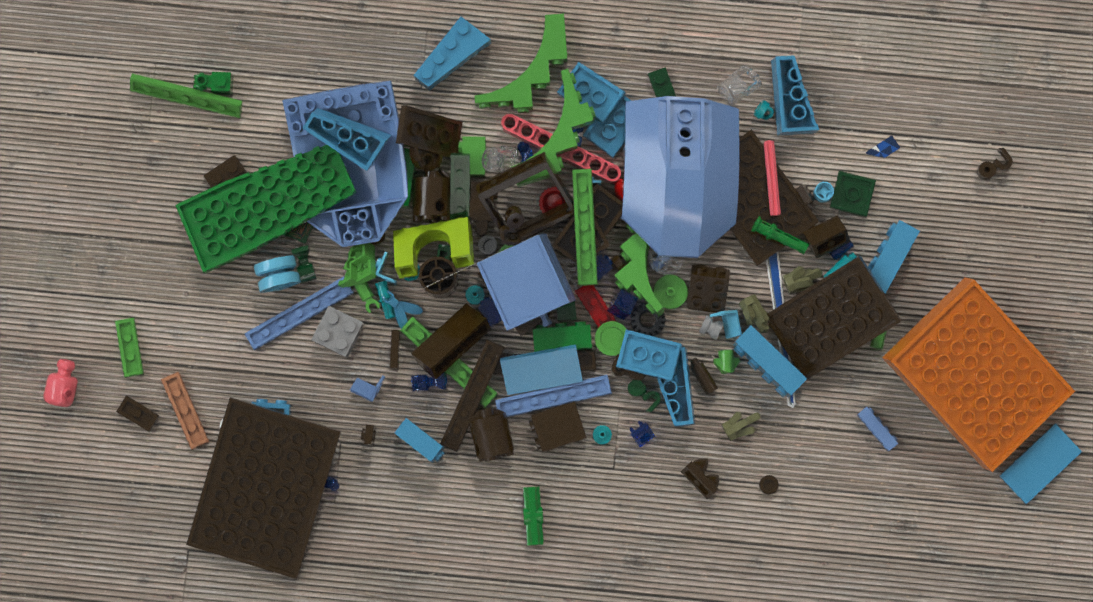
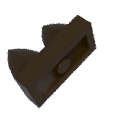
(695, 474)

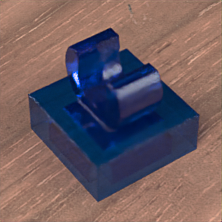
(642, 434)

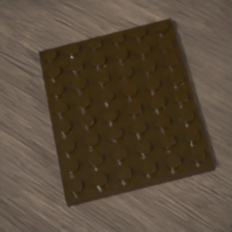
(263, 487)

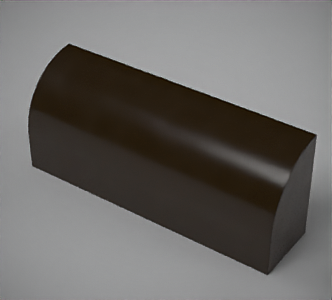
(451, 341)

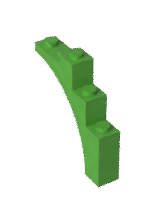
(519, 93)
(564, 139)
(635, 273)

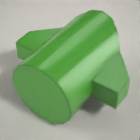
(726, 362)

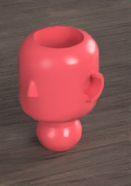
(61, 386)

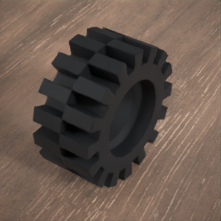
(637, 325)

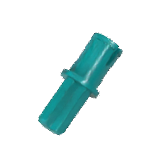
(388, 310)

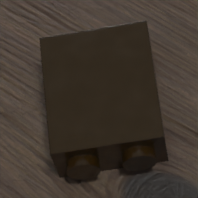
(557, 427)

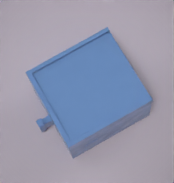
(526, 282)

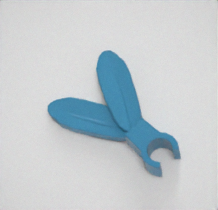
(401, 307)

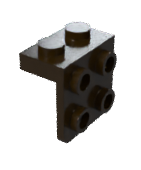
(708, 288)

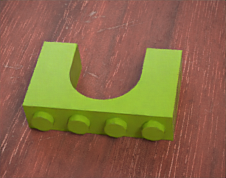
(411, 240)

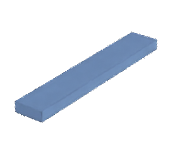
(297, 314)
(554, 396)

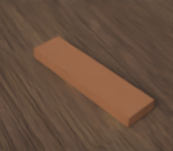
(185, 410)

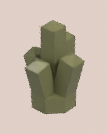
(800, 279)
(754, 313)
(734, 430)

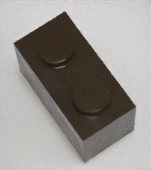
(826, 236)

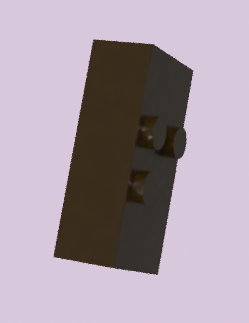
(607, 214)

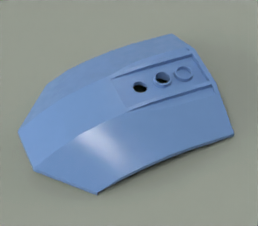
(379, 189)
(673, 199)

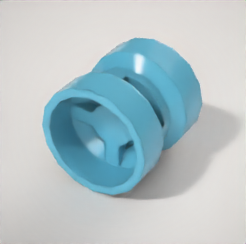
(824, 189)

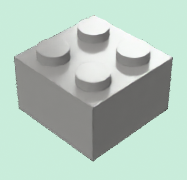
(338, 332)

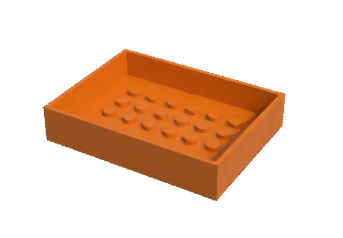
(978, 374)

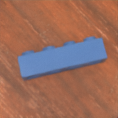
(878, 430)

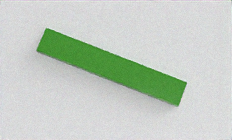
(185, 95)
(584, 227)
(458, 371)

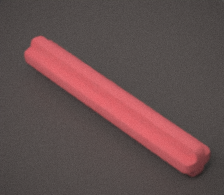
(772, 180)

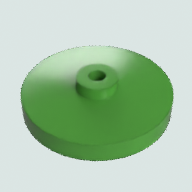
(670, 291)
(610, 338)

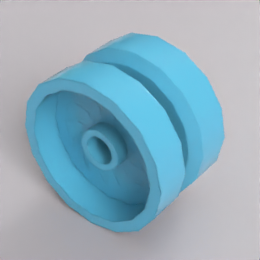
(277, 274)

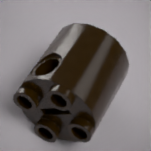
(431, 198)
(435, 270)
(491, 434)

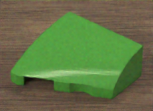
(359, 266)

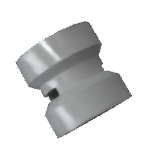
(711, 327)

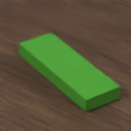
(129, 347)

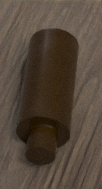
(703, 376)

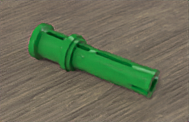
(771, 231)

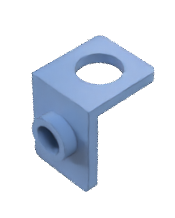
(365, 389)

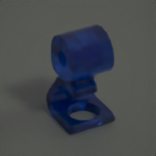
(422, 383)

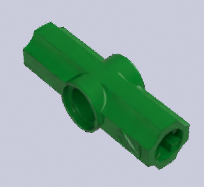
(533, 515)

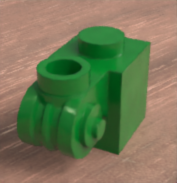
(219, 82)

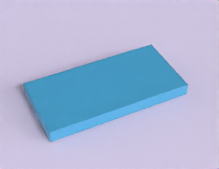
(541, 369)
(1040, 463)

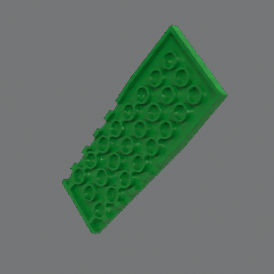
(263, 205)

